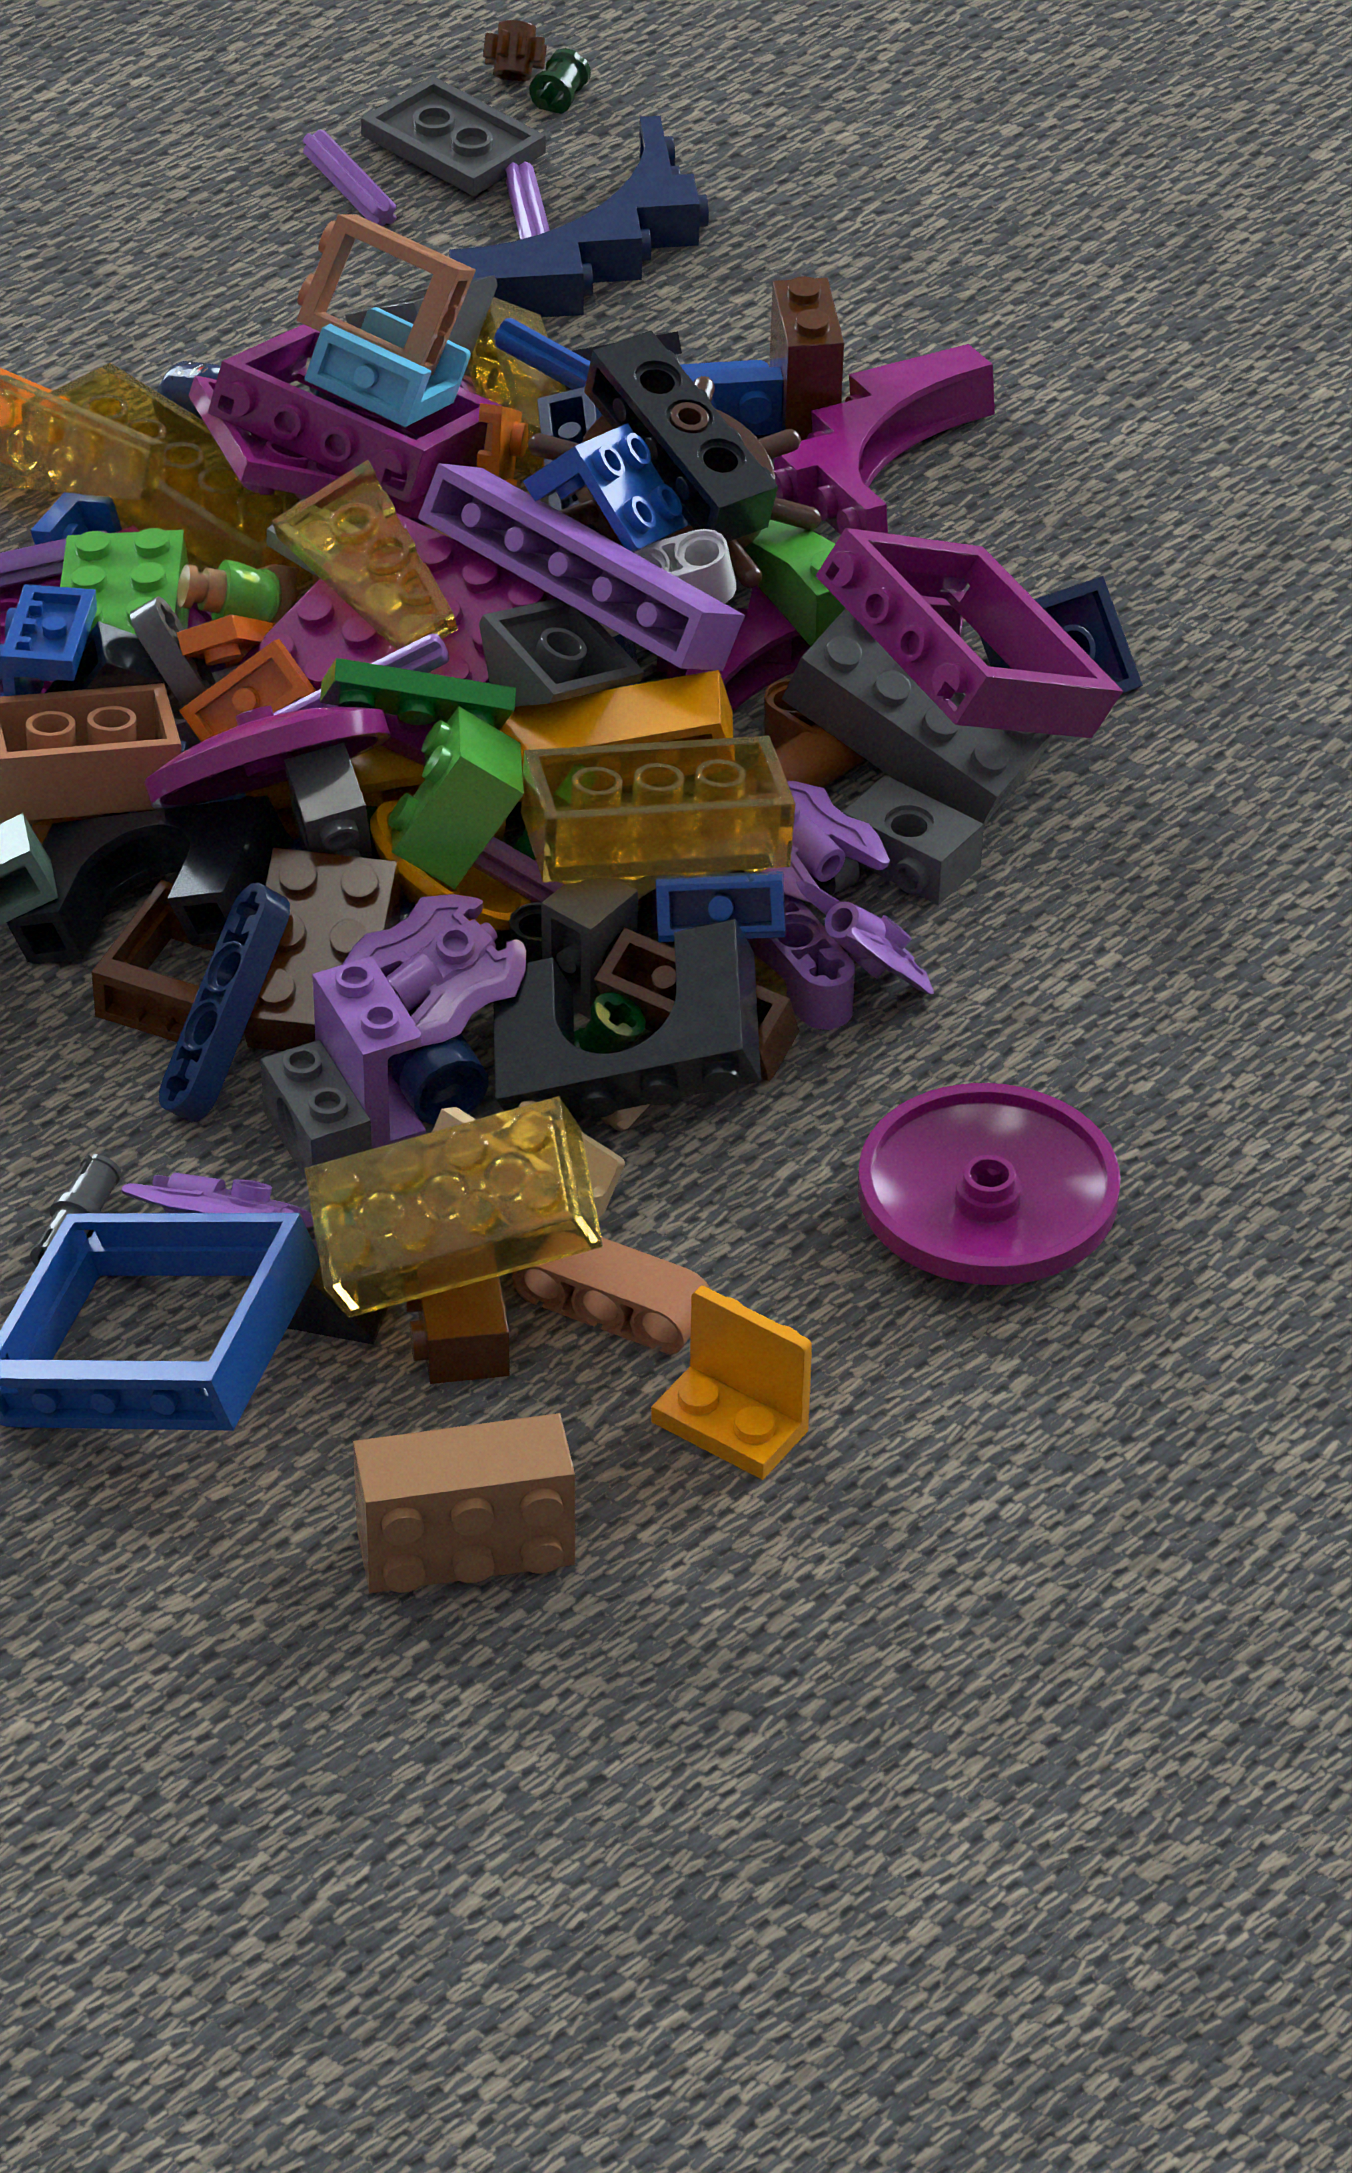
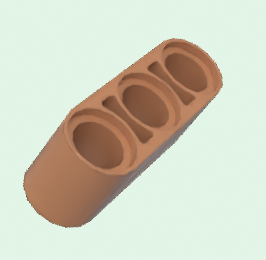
(618, 1288)

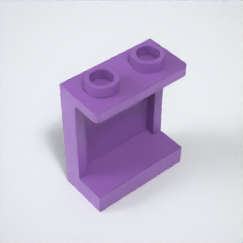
(361, 1029)

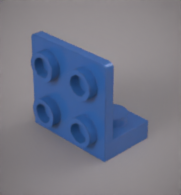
(622, 482)
(45, 637)

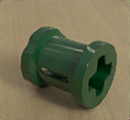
(564, 75)
(612, 1025)

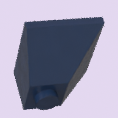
(1093, 623)

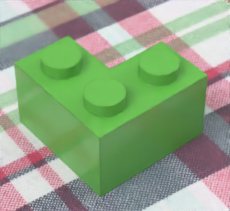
(466, 796)

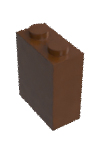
(807, 348)

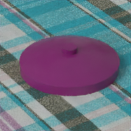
(255, 752)
(988, 1183)

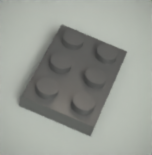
(452, 135)

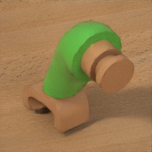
(239, 590)

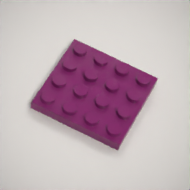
(270, 467)
(328, 628)

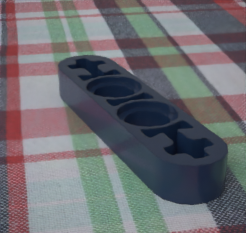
(224, 1002)

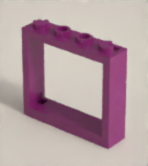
(258, 397)
(1051, 679)

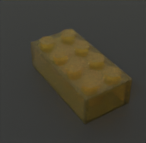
(657, 809)
(453, 1207)

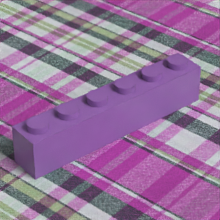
(581, 567)

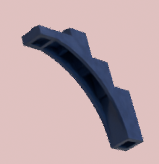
(607, 244)

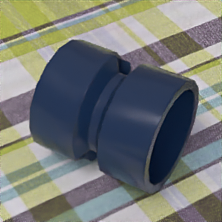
(440, 1077)

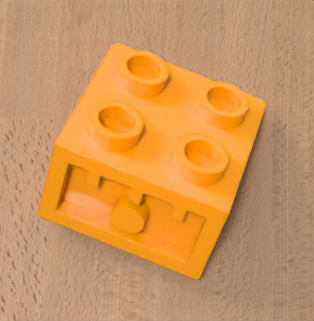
(743, 1385)

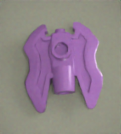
(824, 838)
(870, 940)
(444, 963)
(209, 1195)

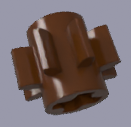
(514, 50)

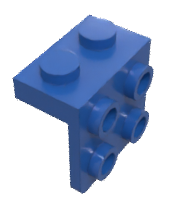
(745, 391)

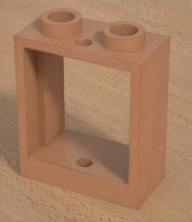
(438, 307)

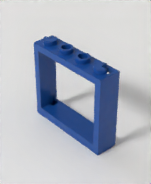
(152, 1393)

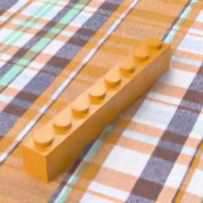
(633, 714)

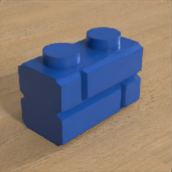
(695, 901)

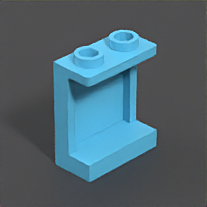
(382, 378)

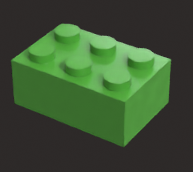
(126, 571)

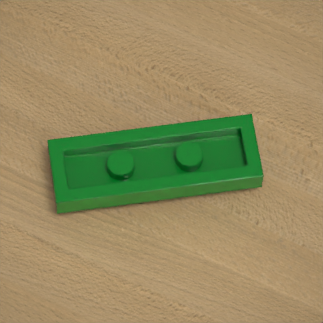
(414, 695)

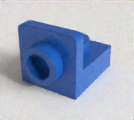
(76, 515)

